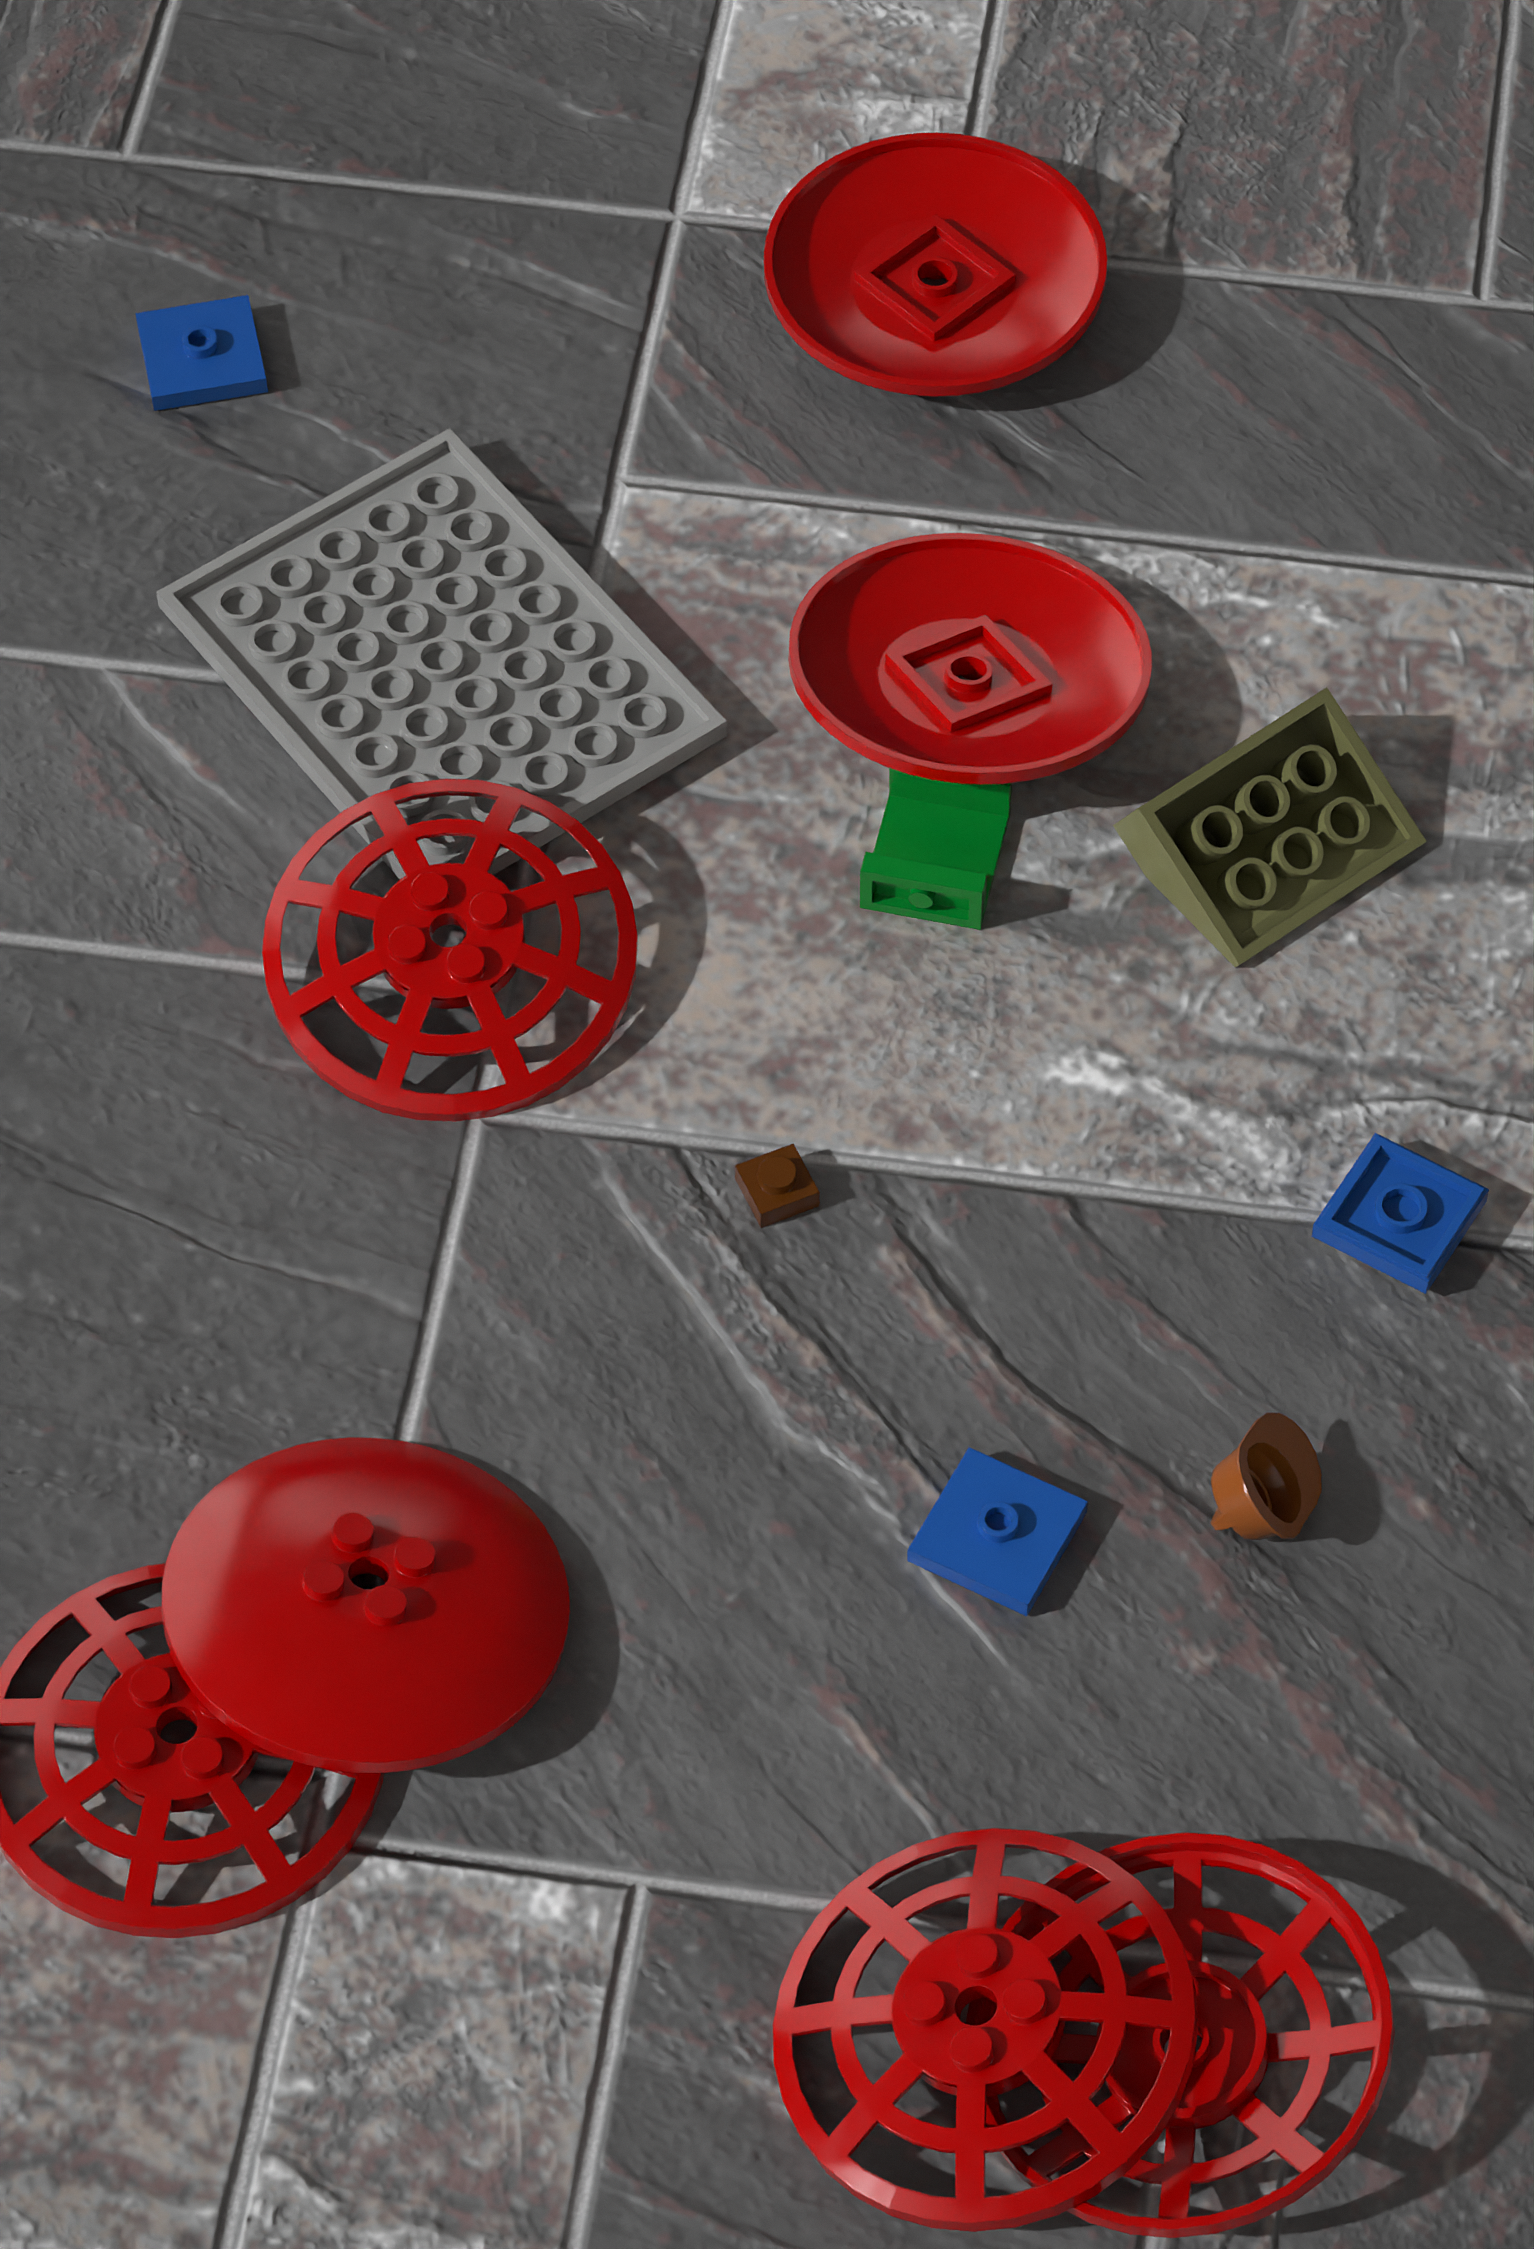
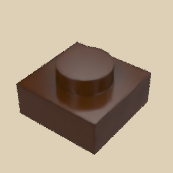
(777, 1185)

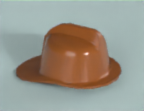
(1267, 1481)

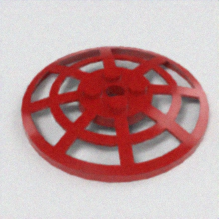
(455, 974)
(159, 1778)
(1231, 2027)
(993, 2055)

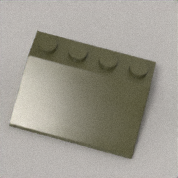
(1272, 830)

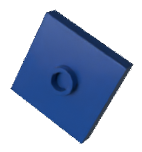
(201, 352)
(1400, 1213)
(997, 1531)

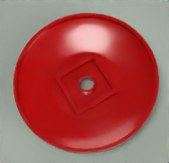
(916, 206)
(1043, 639)
(353, 1674)

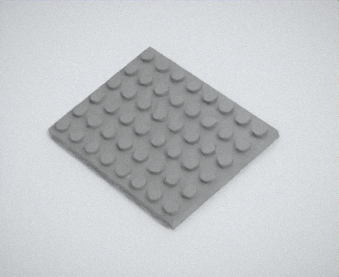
(436, 639)

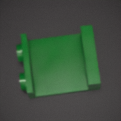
(936, 850)

